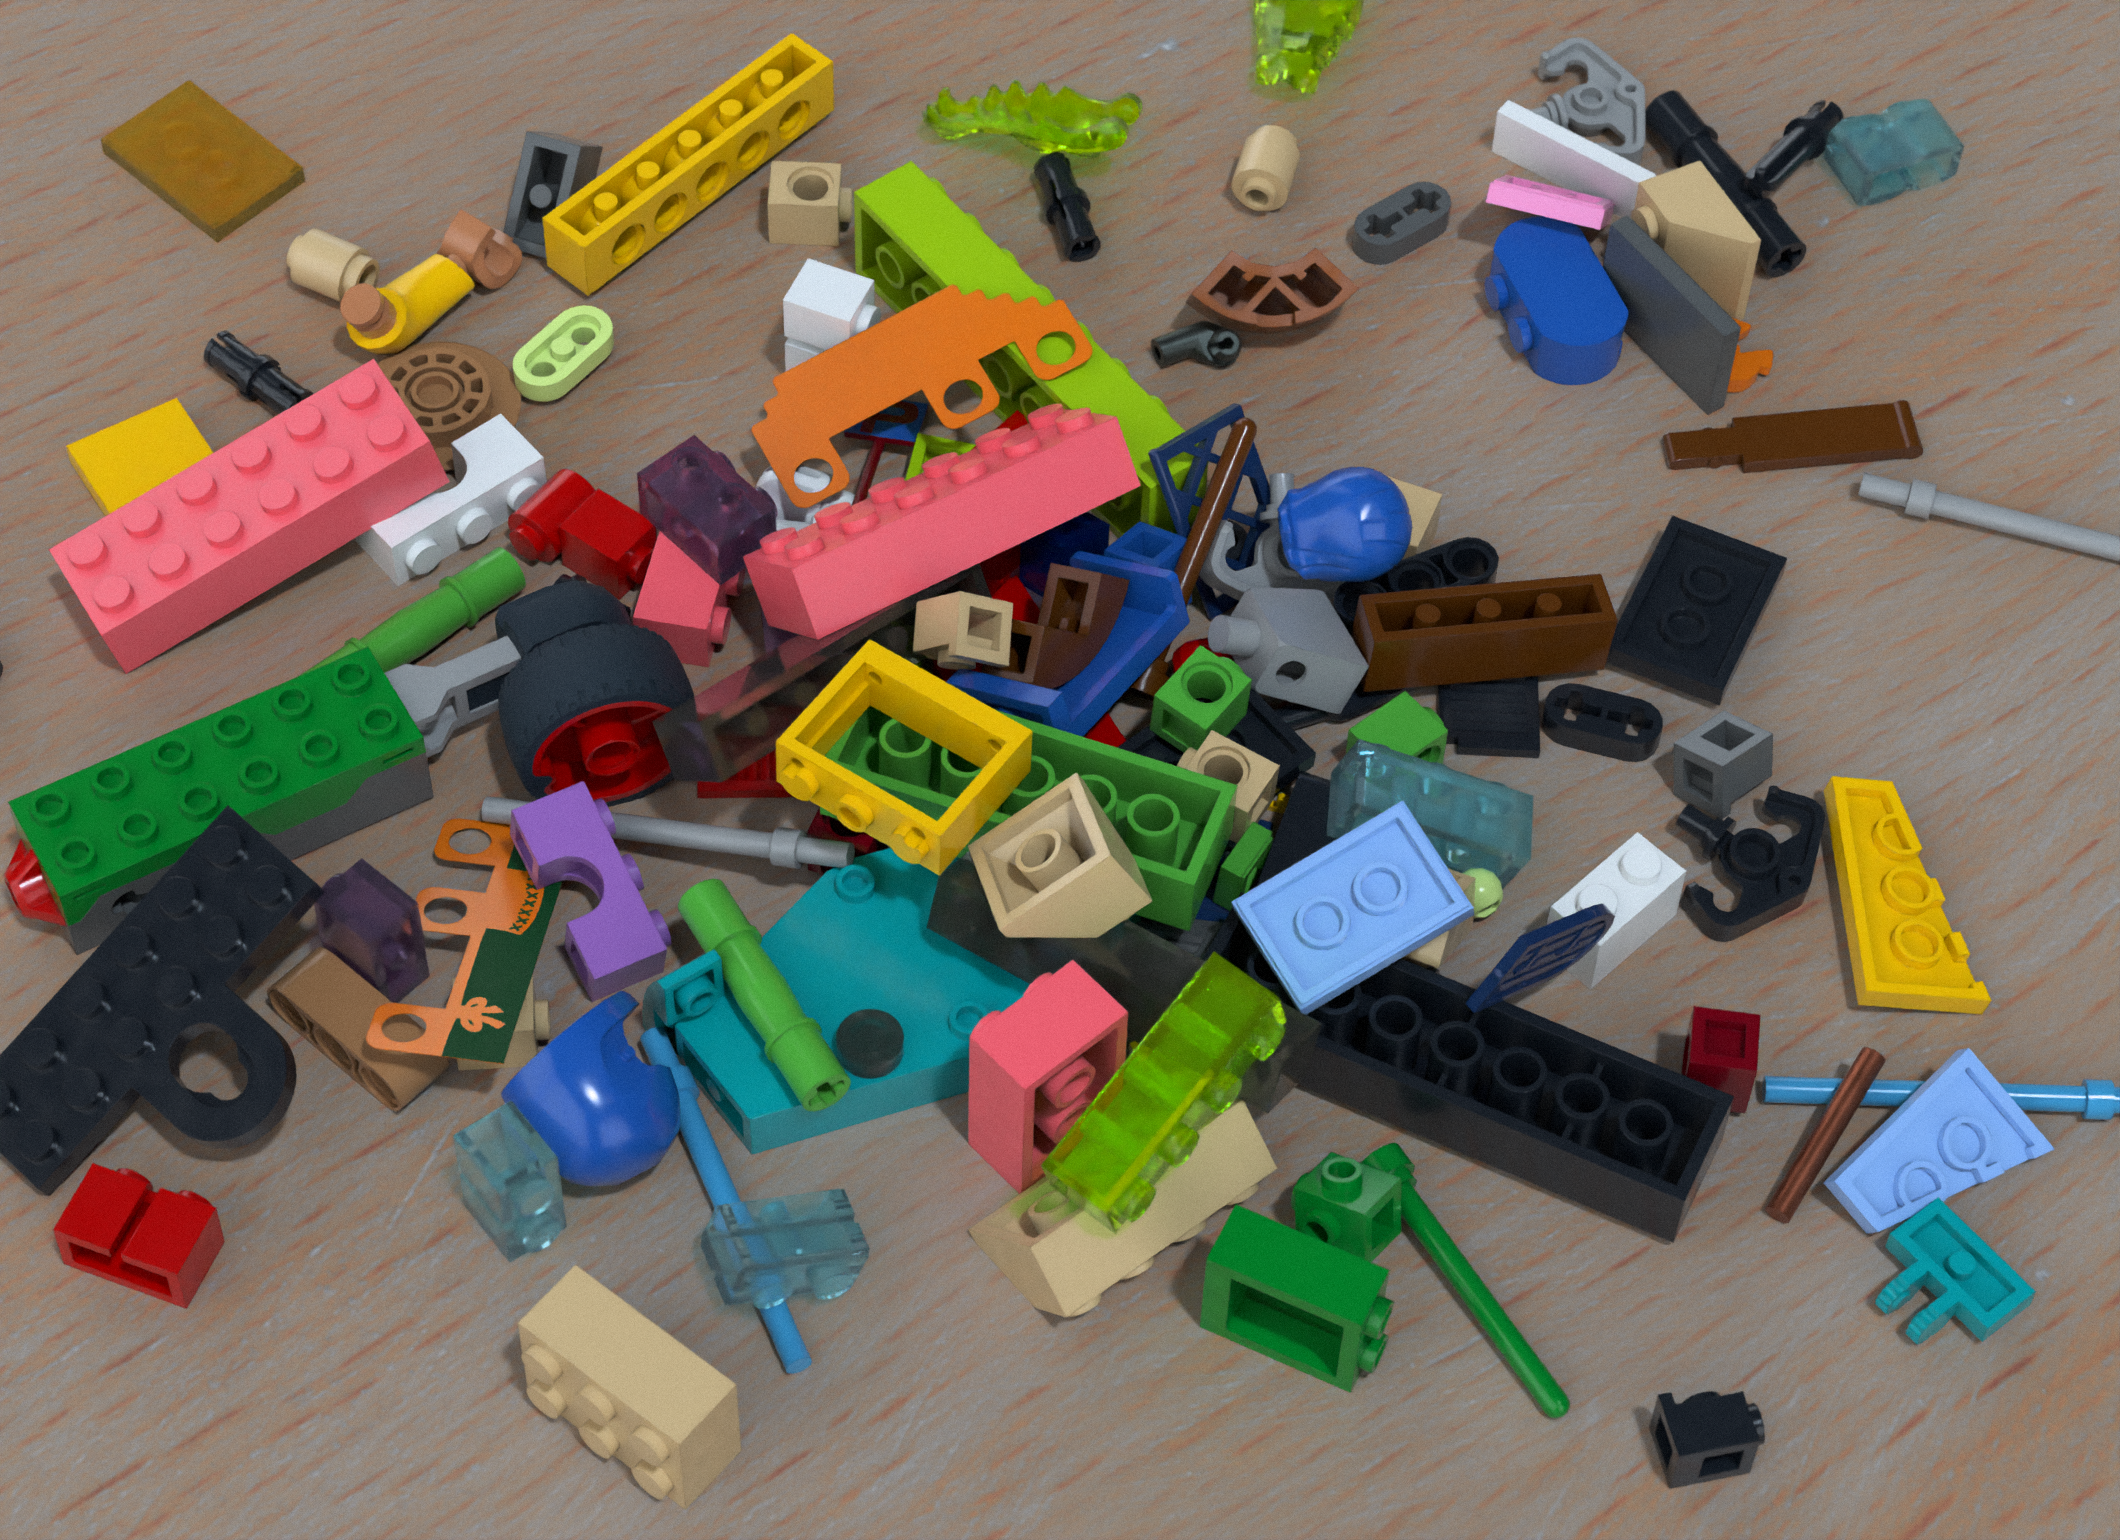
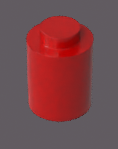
(537, 521)

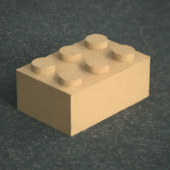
(629, 1388)

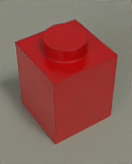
(608, 543)

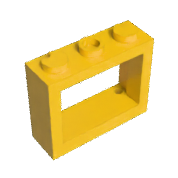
(933, 710)

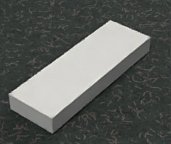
(1566, 157)

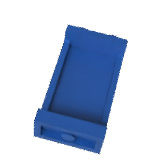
(1145, 626)

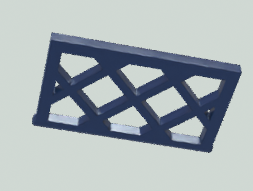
(1180, 502)

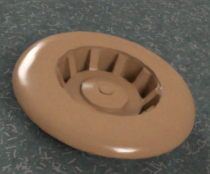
(444, 383)

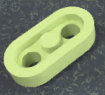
(555, 359)

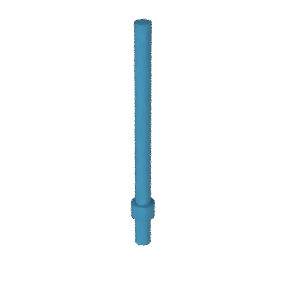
(2093, 1098)
(720, 1185)

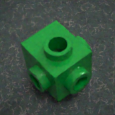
(1348, 1206)

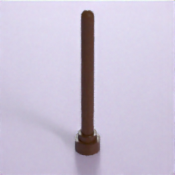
(1201, 538)

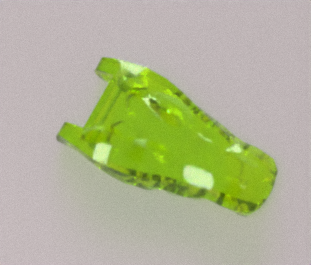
(1301, 38)
(1038, 120)

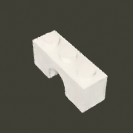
(494, 478)

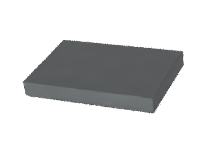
(1672, 315)

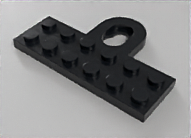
(147, 995)

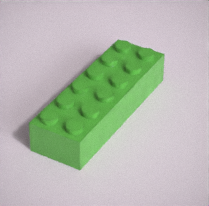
(1164, 813)

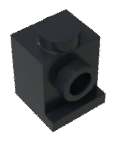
(1706, 1436)

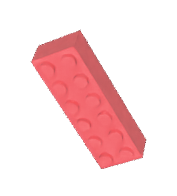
(250, 515)
(940, 520)

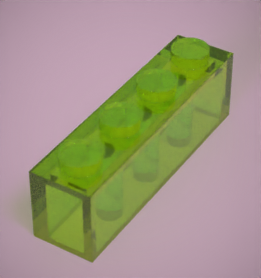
(1166, 1094)

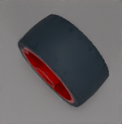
(588, 710)

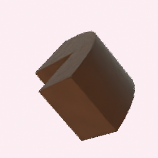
(1070, 630)

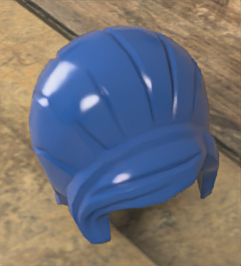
(1345, 526)

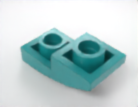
(683, 993)

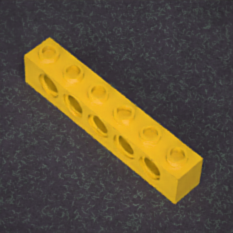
(688, 164)

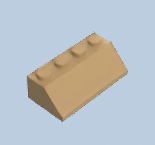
(1068, 1257)

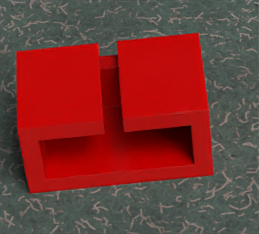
(139, 1236)

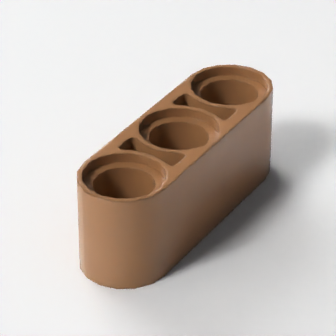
(333, 1013)

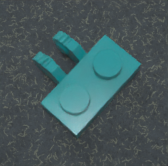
(1958, 1270)

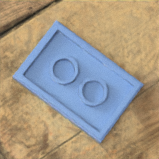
(1352, 908)

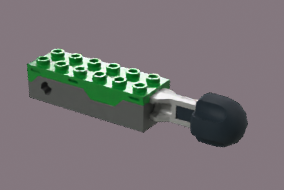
(290, 761)

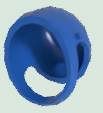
(598, 1100)

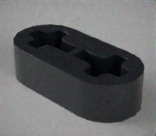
(1602, 722)

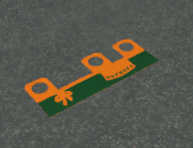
(499, 960)

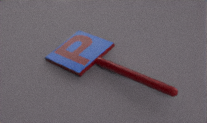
(893, 425)

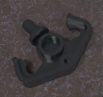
(1768, 873)

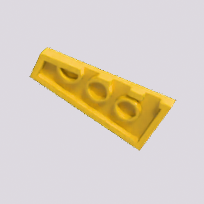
(1892, 908)

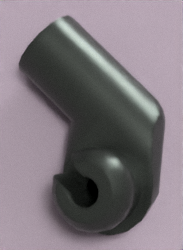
(1198, 341)

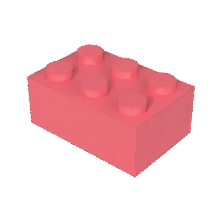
(1041, 1070)

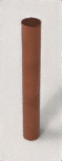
(1825, 1135)

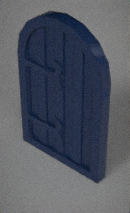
(1542, 955)

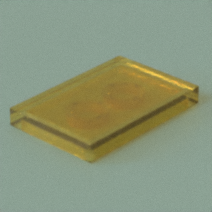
(203, 160)

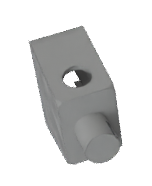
(1291, 646)

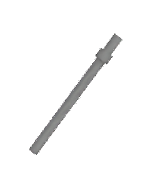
(1923, 499)
(783, 847)

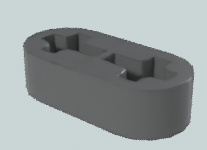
(1397, 217)

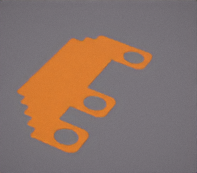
(906, 353)

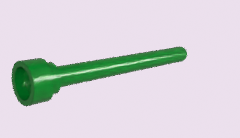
(1469, 1285)

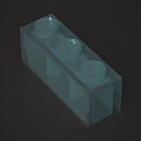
(1461, 815)

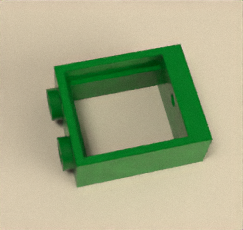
(1296, 1299)

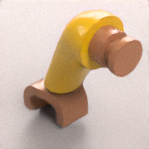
(401, 311)

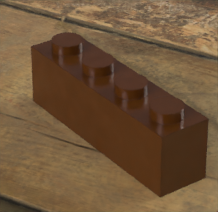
(1484, 632)

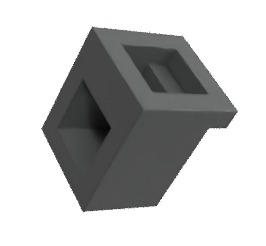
(1721, 762)

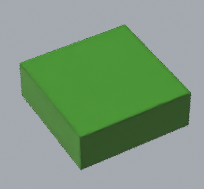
(1243, 865)

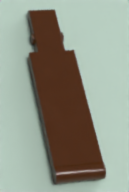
(1800, 439)

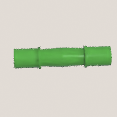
(440, 613)
(765, 996)

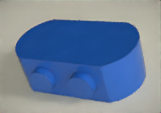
(1556, 301)

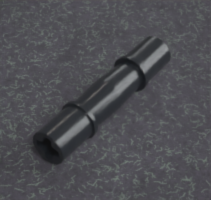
(1692, 141)

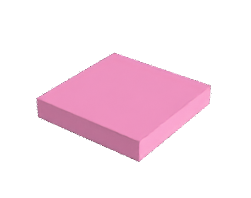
(1551, 201)

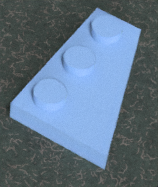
(1936, 1144)

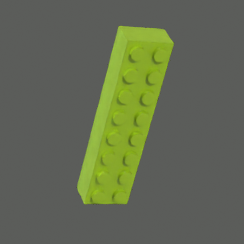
(922, 242)

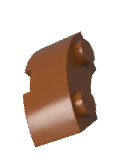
(1271, 297)

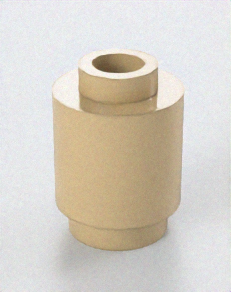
(1266, 168)
(330, 264)

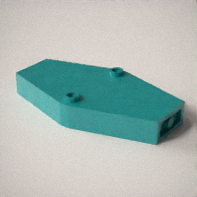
(847, 949)

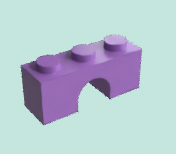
(572, 840)

